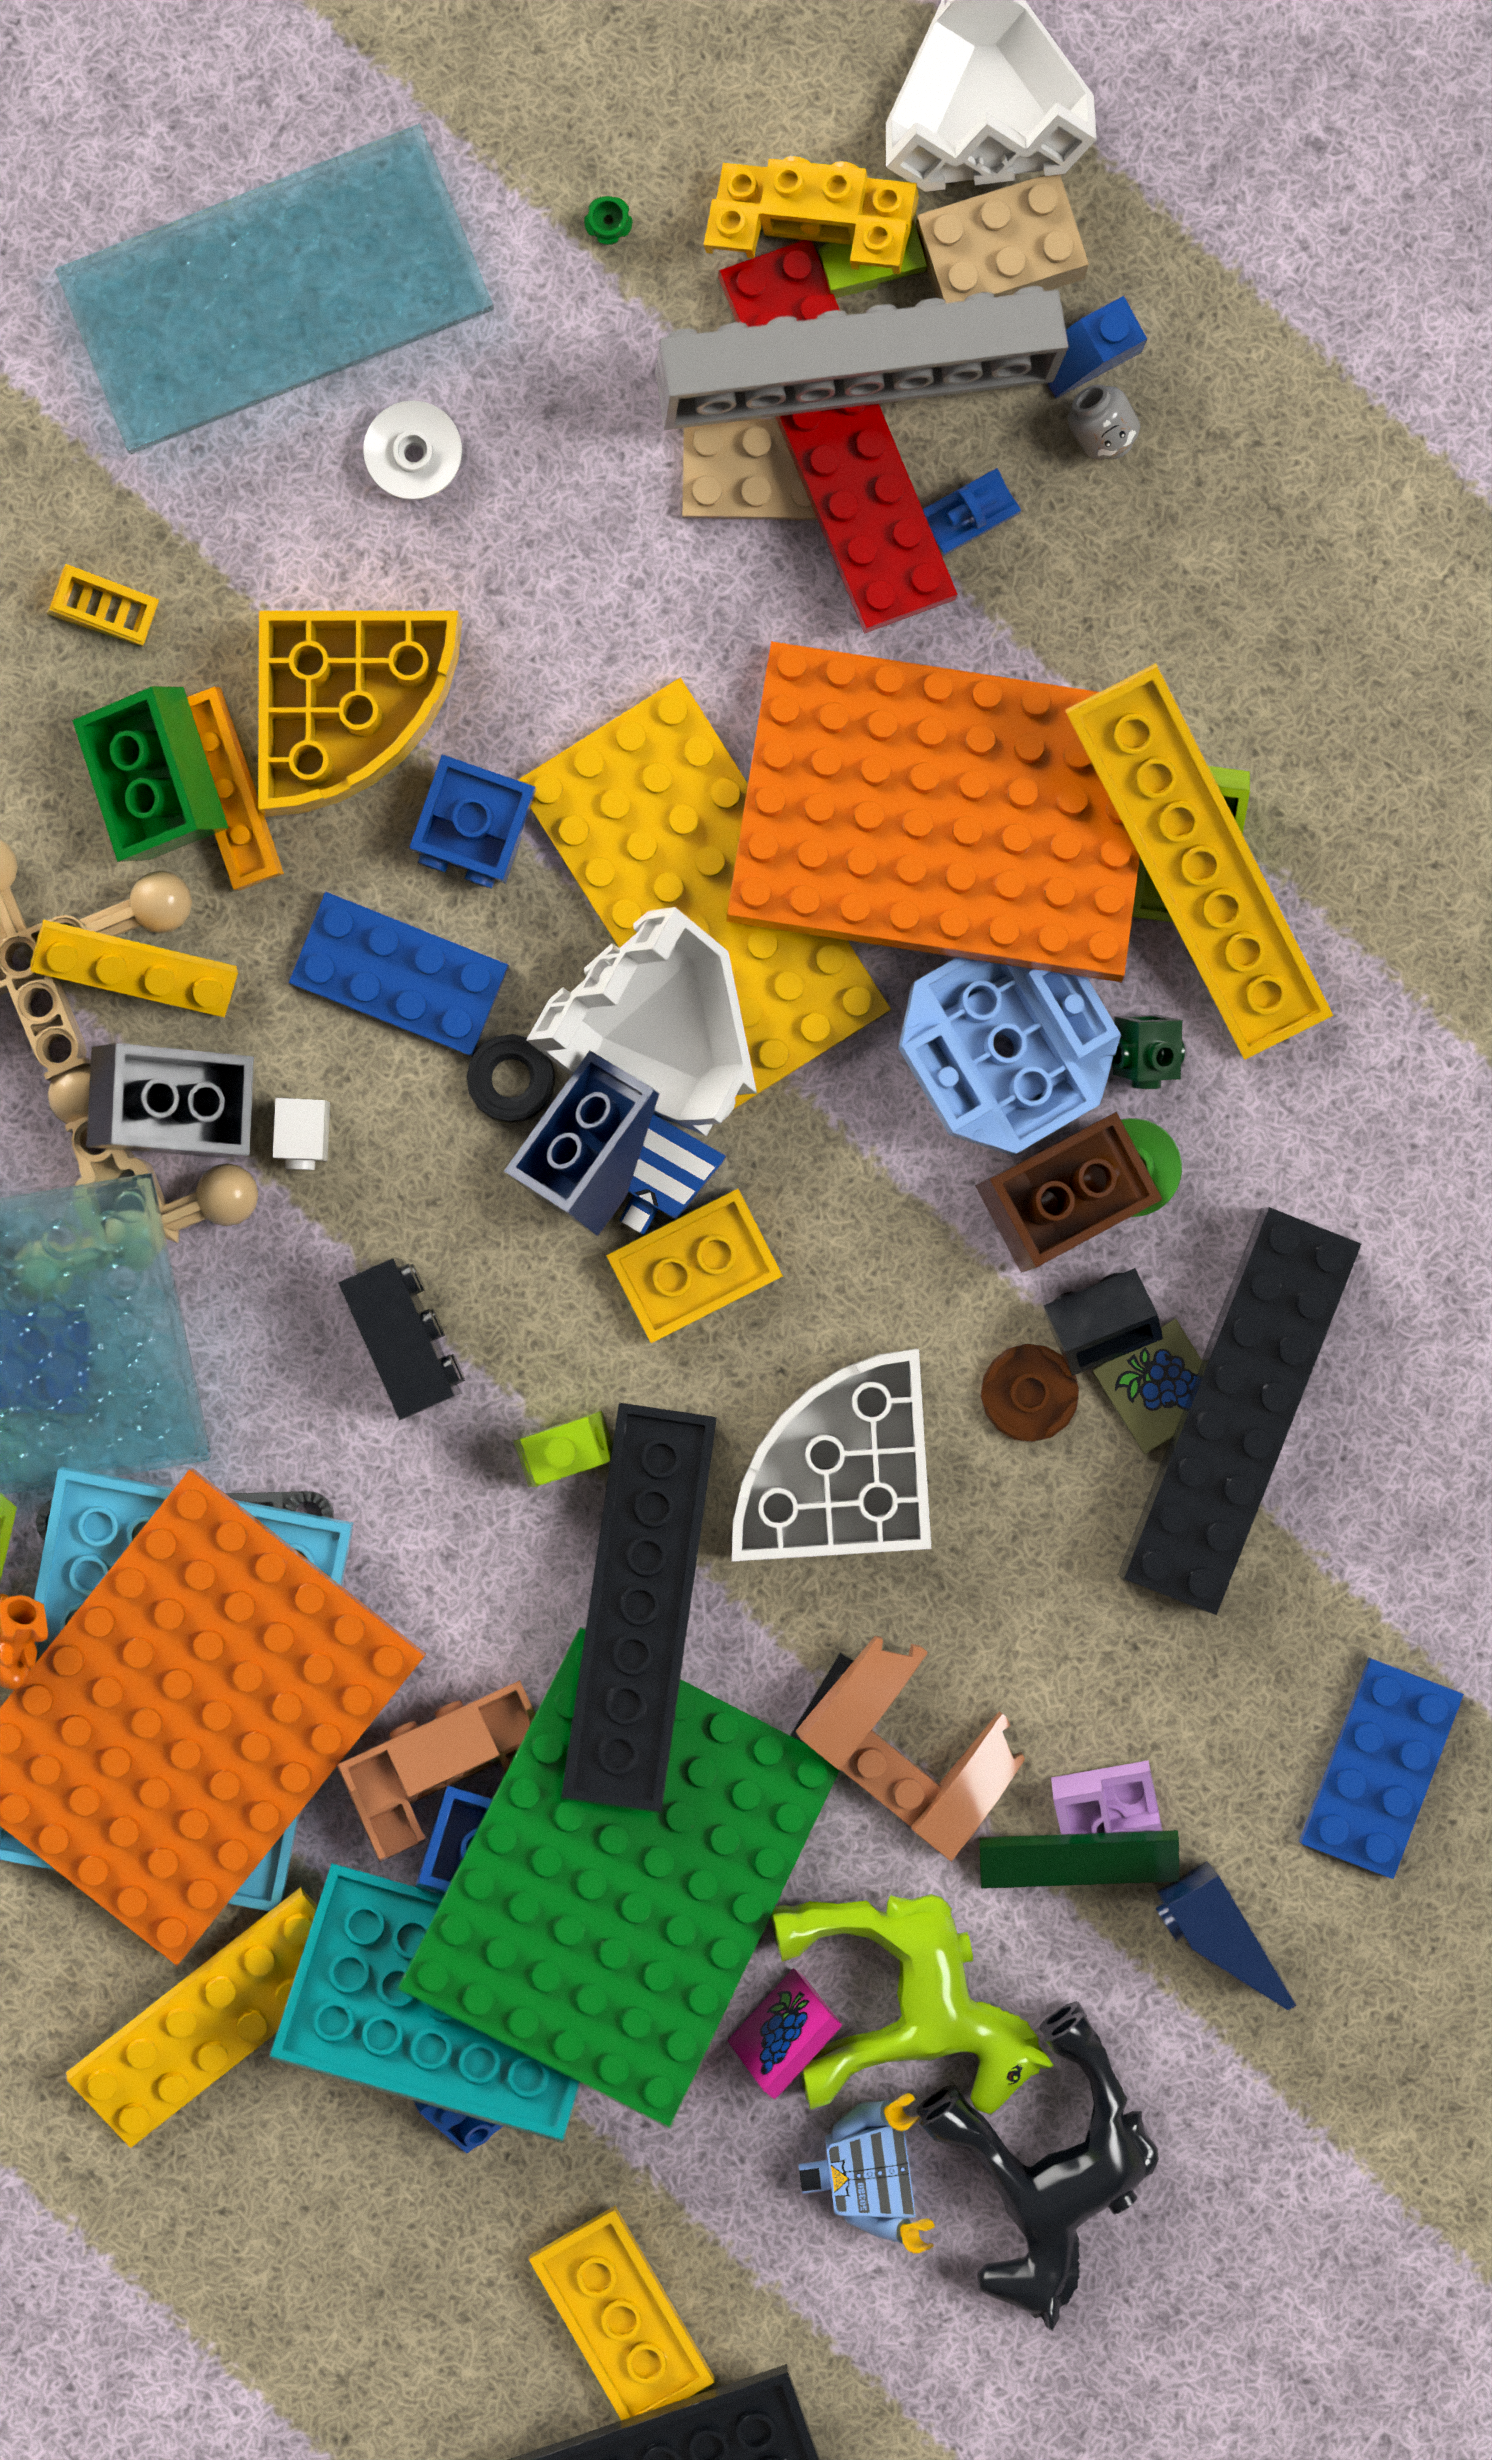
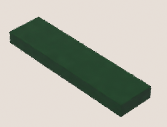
(1079, 1859)

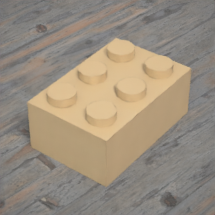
(1003, 241)

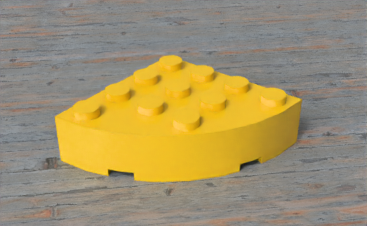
(345, 699)

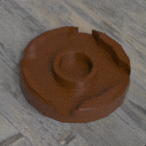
(1012, 1393)

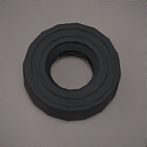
(480, 1079)

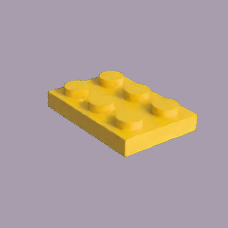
(694, 1265)

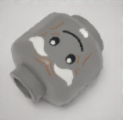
(1103, 422)

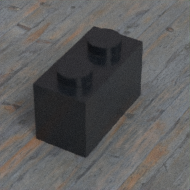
(1103, 1321)

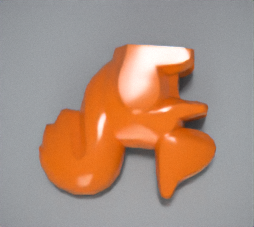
(21, 1626)

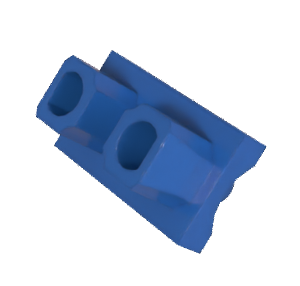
(971, 511)

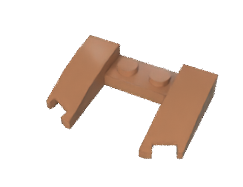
(844, 1736)

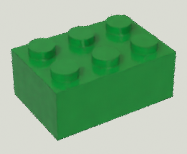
(150, 773)

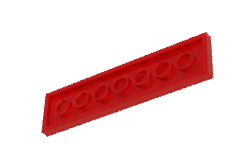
(847, 459)

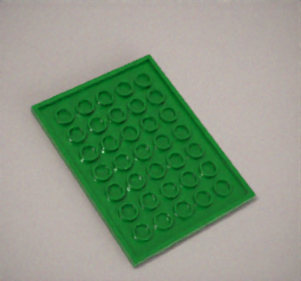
(616, 1929)

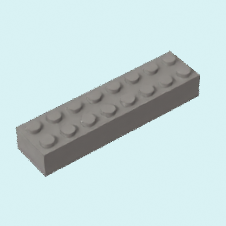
(860, 358)

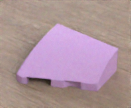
(1107, 1800)

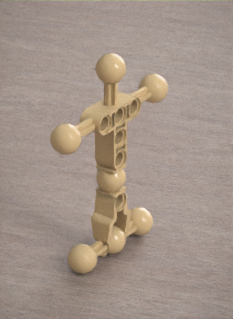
(159, 905)

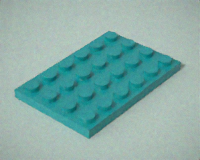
(360, 2029)

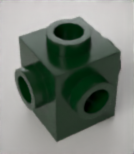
(1148, 1050)

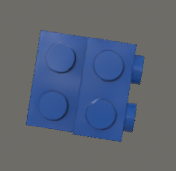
(472, 821)

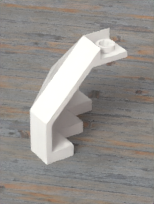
(988, 100)
(661, 1014)

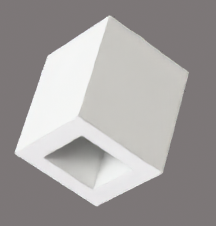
(301, 1132)

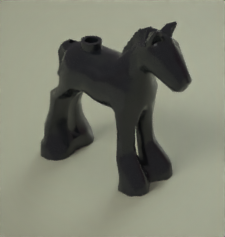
(1063, 2186)

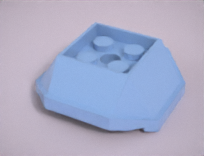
(1058, 1058)

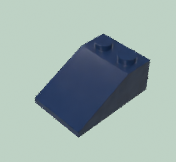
(587, 1143)
(1216, 1929)

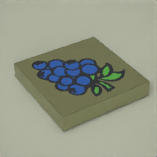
(1152, 1385)

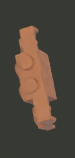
(429, 1760)

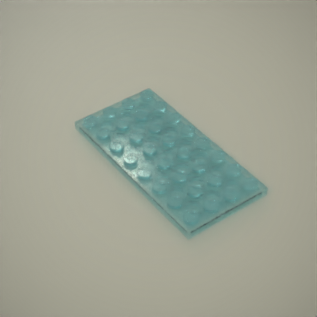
(274, 289)

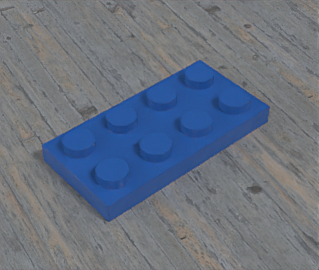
(398, 974)
(1381, 1768)

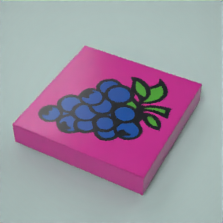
(784, 2033)

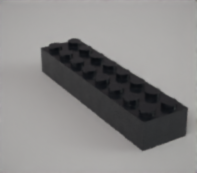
(1239, 1410)

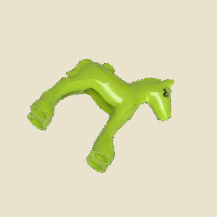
(931, 1995)

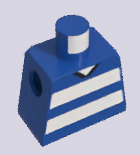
(668, 1174)

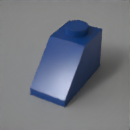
(1098, 345)

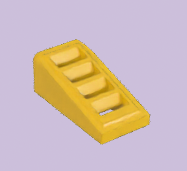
(78, 616)

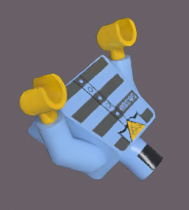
(871, 2172)

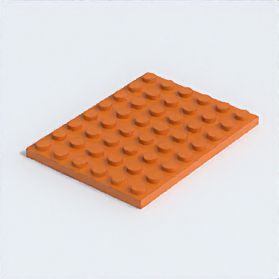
(931, 816)
(190, 1715)

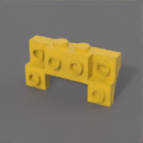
(813, 204)

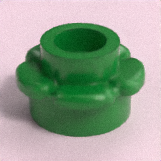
(604, 207)

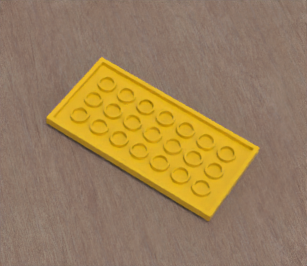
(654, 823)

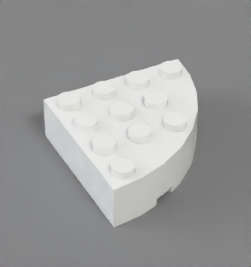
(841, 1468)

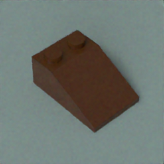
(1068, 1192)

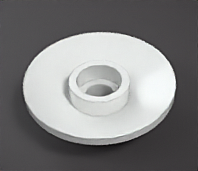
(407, 426)

